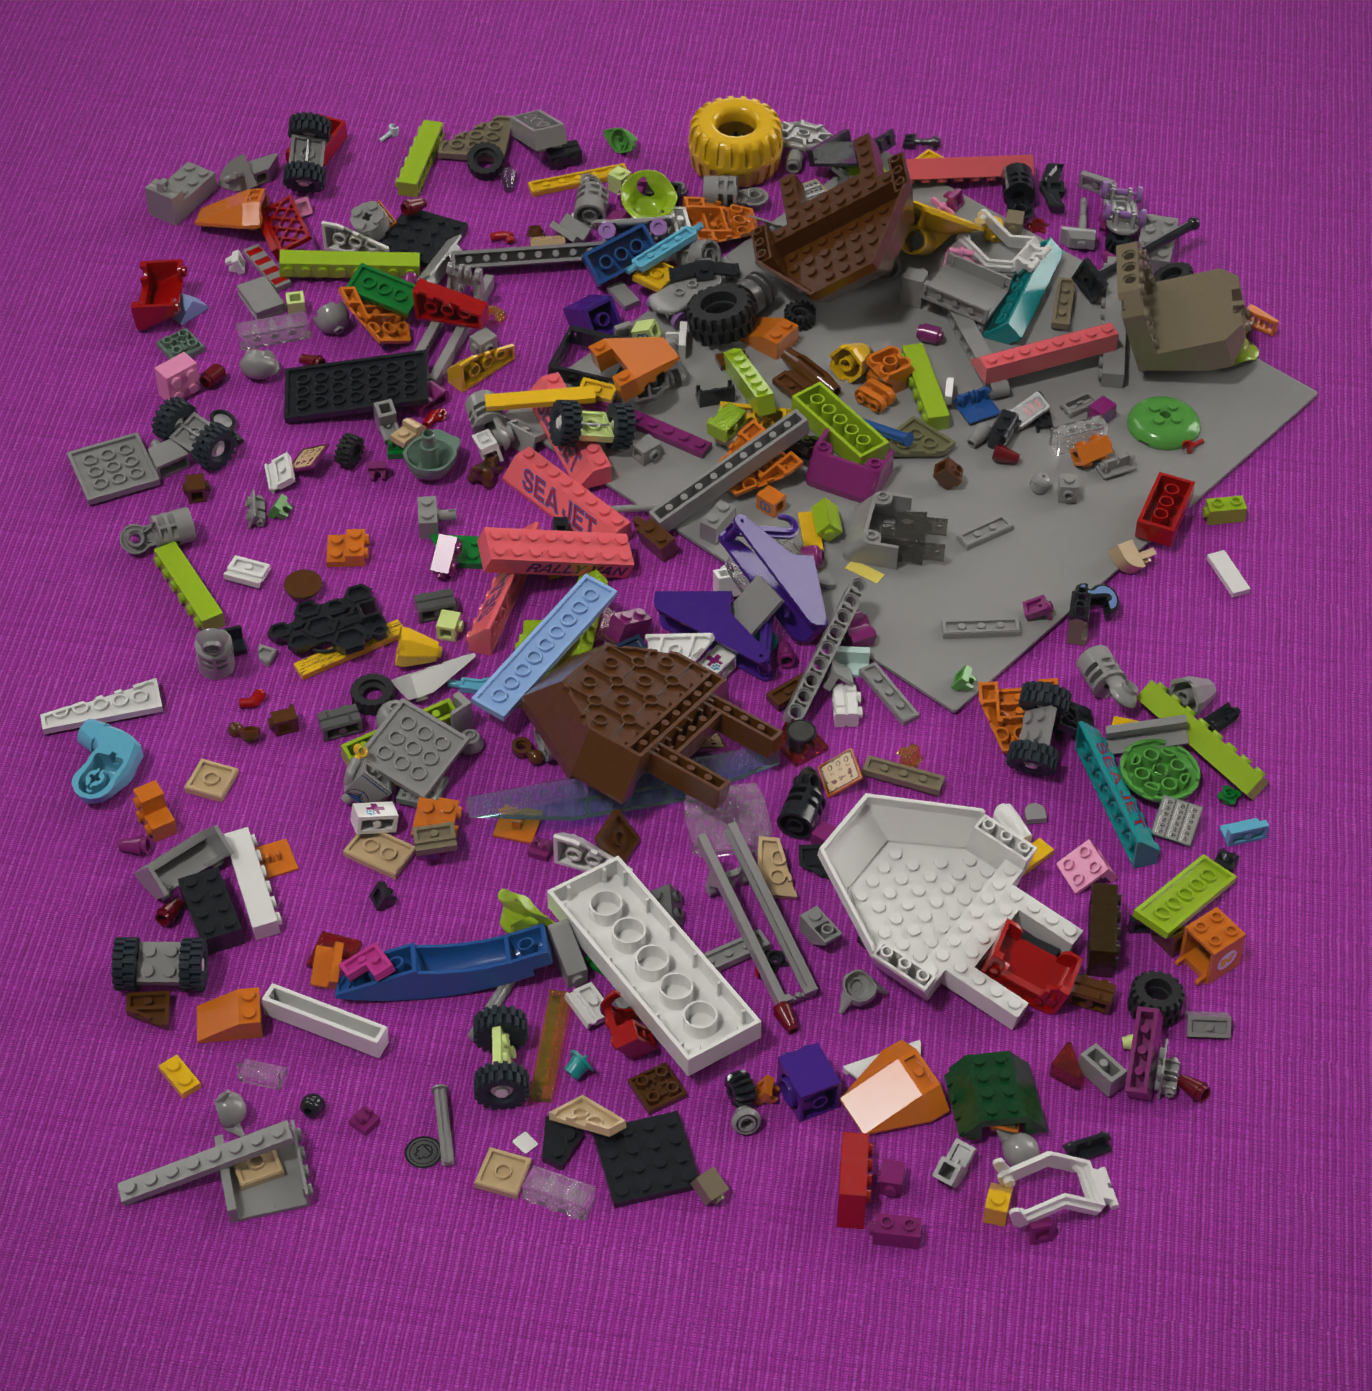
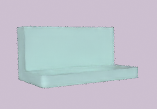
(853, 658)

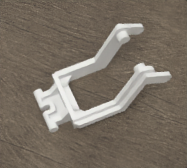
(1027, 258)
(1093, 1181)

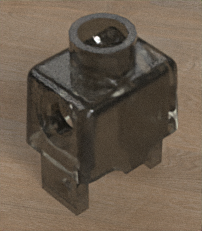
(910, 535)

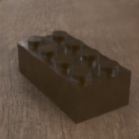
(1103, 930)

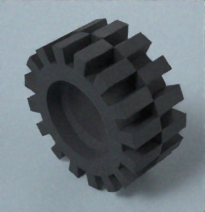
(807, 311)
(349, 450)

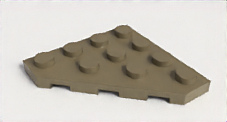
(496, 131)

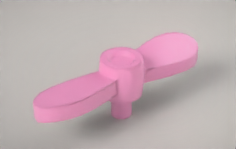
(941, 206)

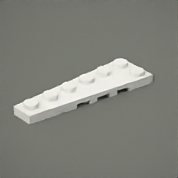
(134, 702)

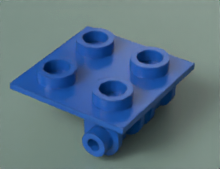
(976, 405)

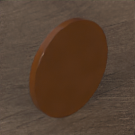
(303, 584)

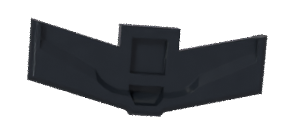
(1053, 188)
(703, 270)

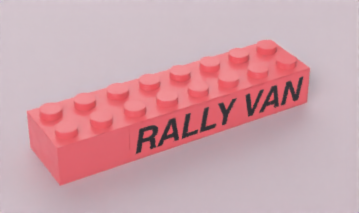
(554, 552)

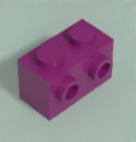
(628, 624)

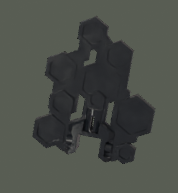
(346, 632)

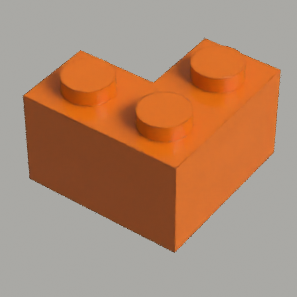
(153, 811)

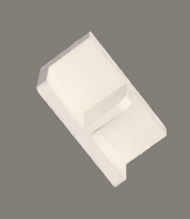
(681, 336)
(487, 444)

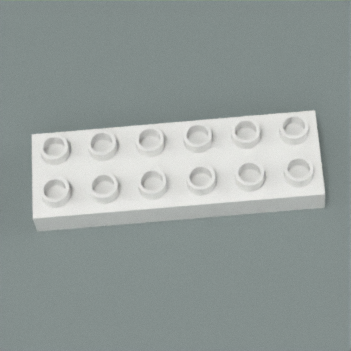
(654, 965)

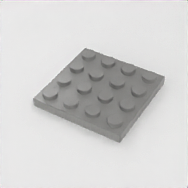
(113, 468)
(414, 748)

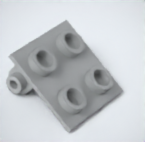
(1167, 1074)

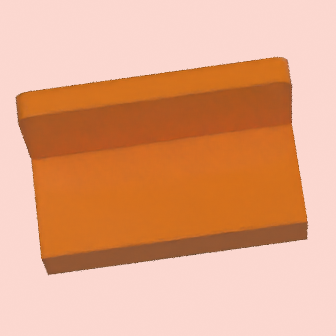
(326, 966)

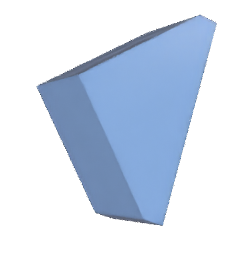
(189, 308)

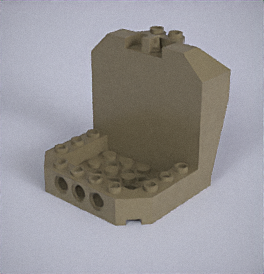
(1183, 320)

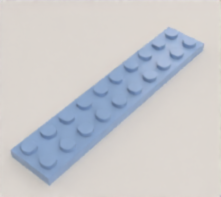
(544, 647)

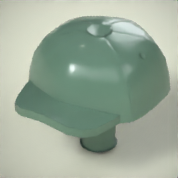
(431, 454)

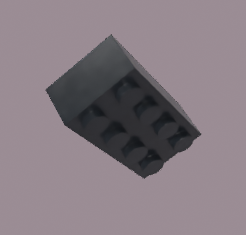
(211, 910)

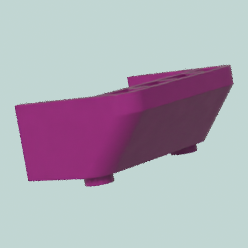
(846, 477)

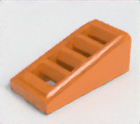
(1258, 325)

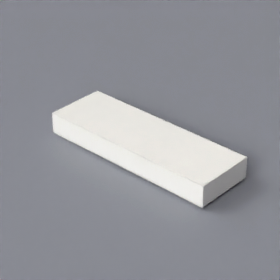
(1228, 573)

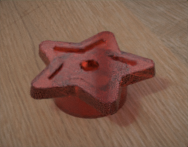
(1038, 225)

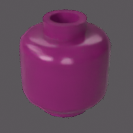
(814, 550)

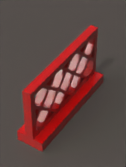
(271, 232)

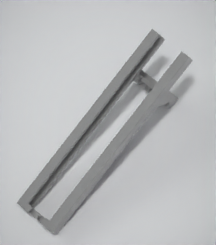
(456, 281)
(749, 872)

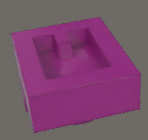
(1037, 607)

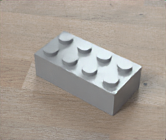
(538, 130)
(1153, 228)

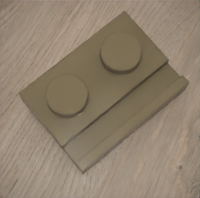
(434, 838)

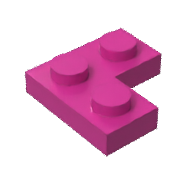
(369, 959)

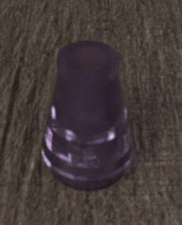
(509, 178)

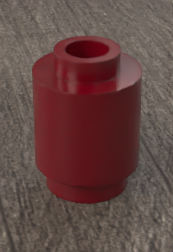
(212, 376)

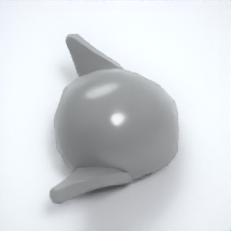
(859, 989)
(231, 1111)
(1017, 1147)

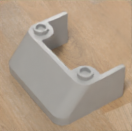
(864, 544)
(185, 859)

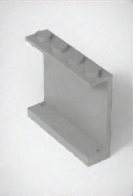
(967, 288)
(275, 1195)

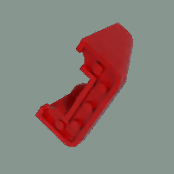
(159, 292)
(1031, 971)

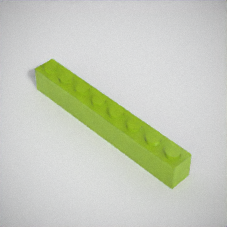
(345, 263)
(1204, 741)

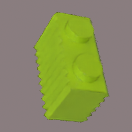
(726, 422)

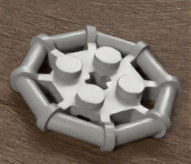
(803, 135)

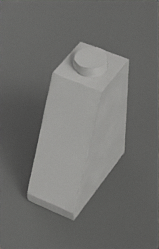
(567, 954)

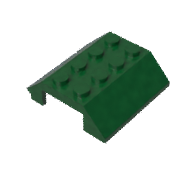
(993, 1092)

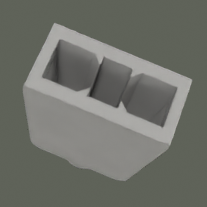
(168, 458)

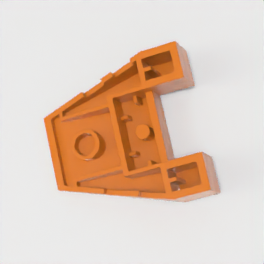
(639, 357)

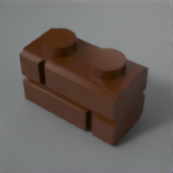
(1092, 994)

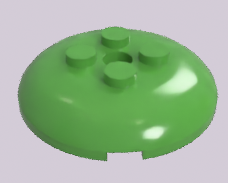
(1163, 422)
(1159, 770)

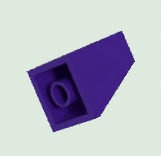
(593, 313)

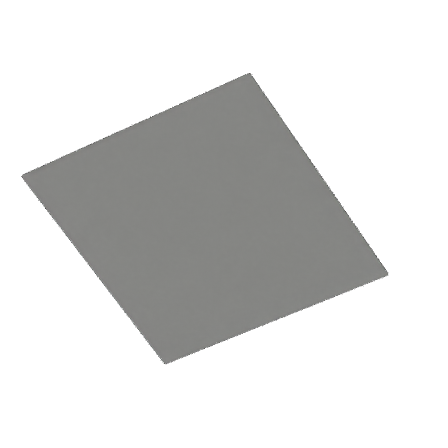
(1051, 541)

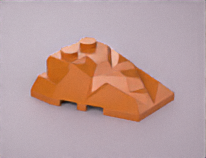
(719, 221)
(381, 323)
(775, 469)
(1003, 711)

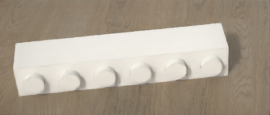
(252, 883)
(325, 1020)

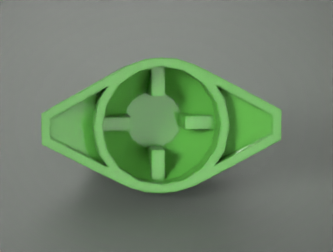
(620, 139)

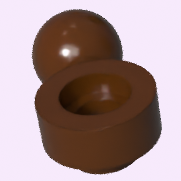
(248, 733)
(535, 756)

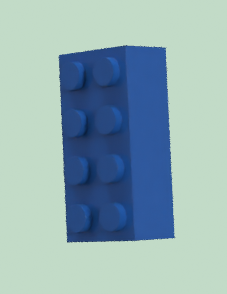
(615, 255)

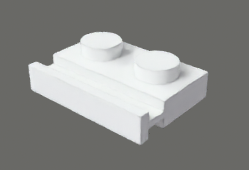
(280, 472)
(247, 571)
(586, 1003)

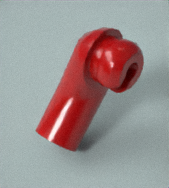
(500, 235)

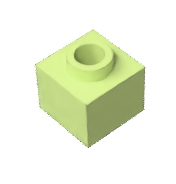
(295, 302)

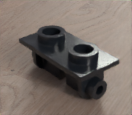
(1222, 717)
(1089, 1146)

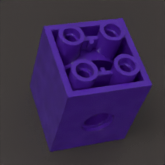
(808, 1082)

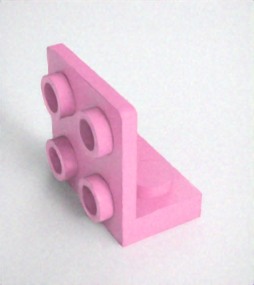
(1085, 867)

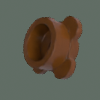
(535, 231)

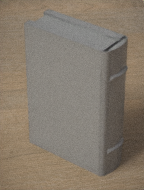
(261, 298)

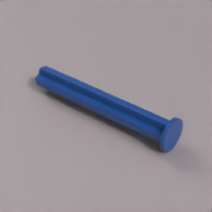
(891, 433)

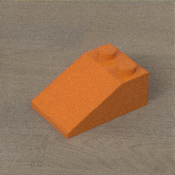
(772, 336)
(231, 1017)

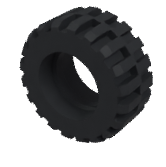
(721, 314)

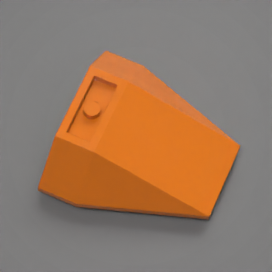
(236, 211)
(895, 1092)

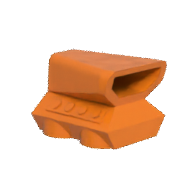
(889, 368)

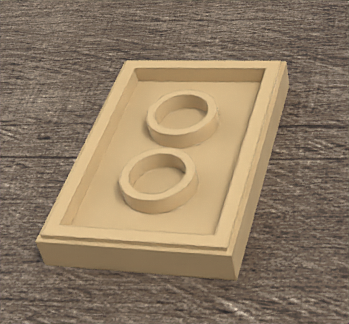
(380, 852)

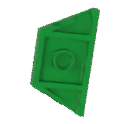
(470, 553)

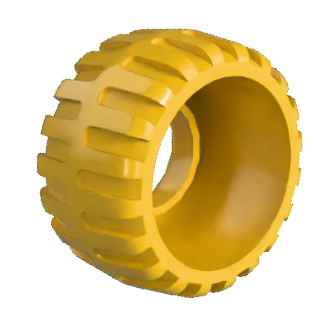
(719, 153)

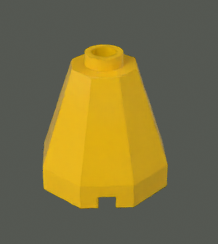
(849, 361)
(416, 648)

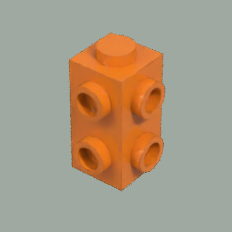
(1095, 449)

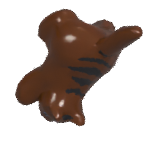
(485, 471)

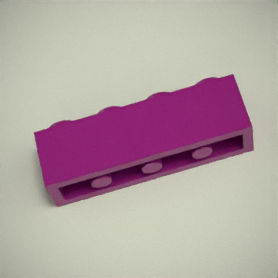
(1144, 1053)

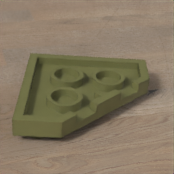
(926, 440)

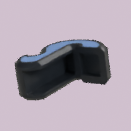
(1104, 596)

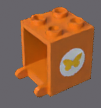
(1211, 946)

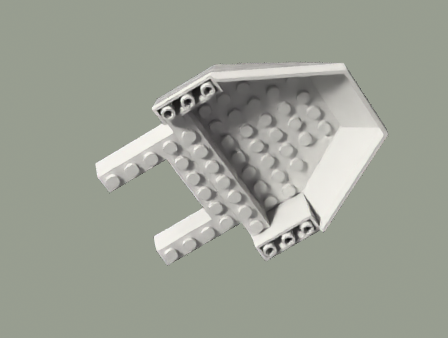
(933, 892)

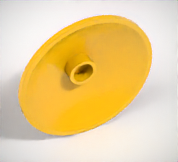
(936, 228)

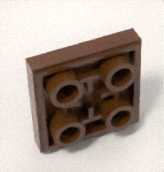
(657, 1088)

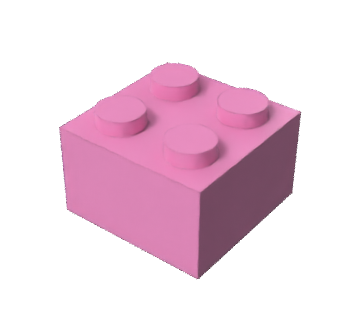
(177, 377)

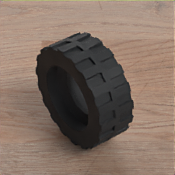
(481, 149)
(371, 682)

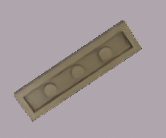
(1063, 303)
(903, 775)

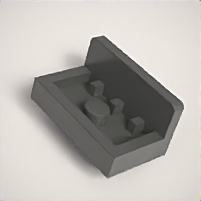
(671, 901)

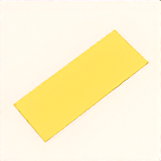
(865, 571)

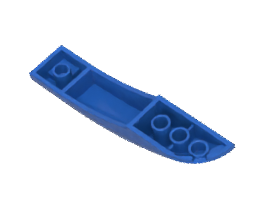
(454, 967)

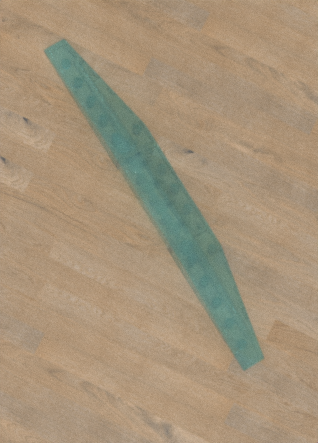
(575, 800)

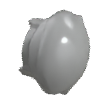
(259, 364)

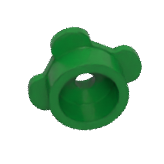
(1228, 795)

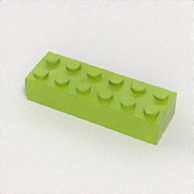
(848, 432)

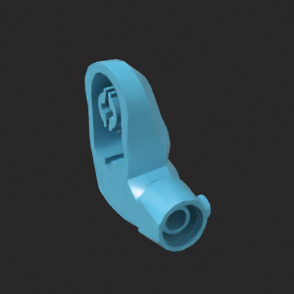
(111, 763)

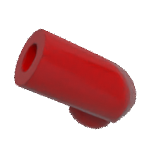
(434, 416)
(254, 700)

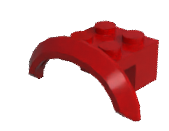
(627, 1034)

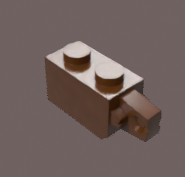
(655, 538)

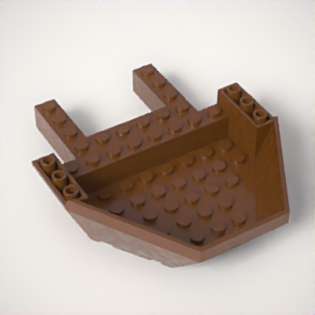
(842, 233)
(640, 712)

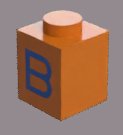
(770, 501)

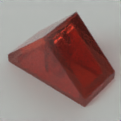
(1066, 1068)

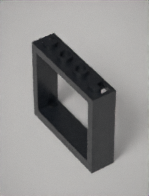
(586, 338)

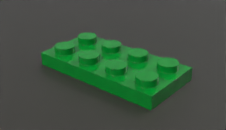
(383, 289)

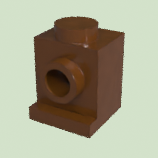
(284, 721)

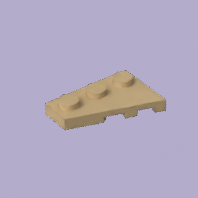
(774, 869)
(588, 1116)

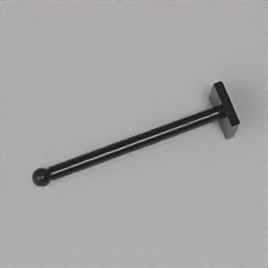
(1093, 281)

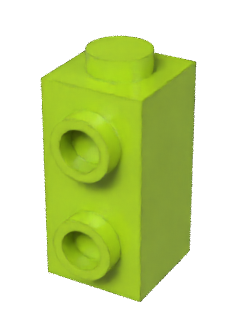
(1224, 510)
(826, 519)

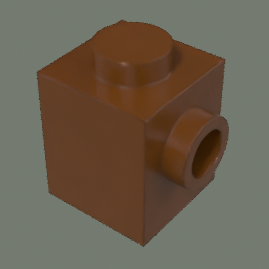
(948, 473)
(196, 488)

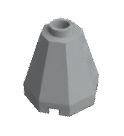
(1193, 692)

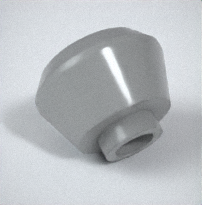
(475, 743)
(745, 1120)

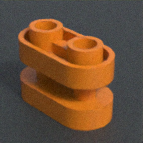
(875, 395)

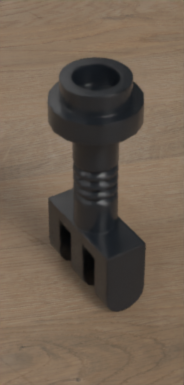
(910, 141)

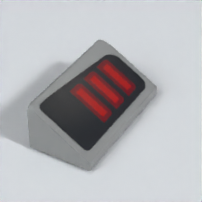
(1030, 409)

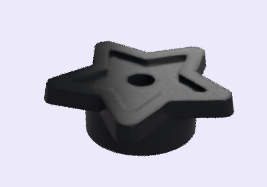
(776, 955)

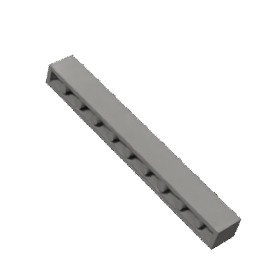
(523, 256)
(1112, 362)
(730, 471)

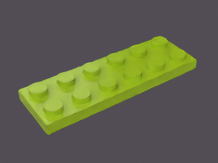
(1184, 896)

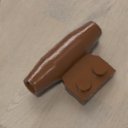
(802, 374)

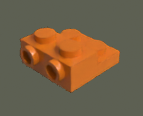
(348, 549)
(437, 812)

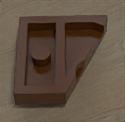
(150, 1007)

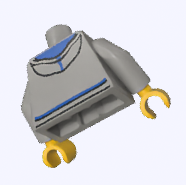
(364, 782)

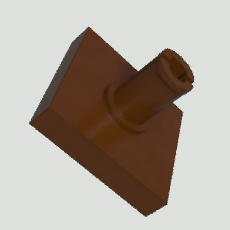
(617, 836)

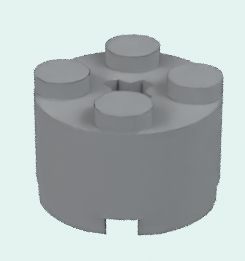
(370, 220)

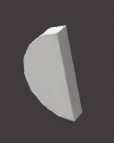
(949, 390)

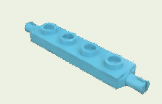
(664, 248)

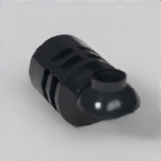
(1018, 188)
(802, 806)

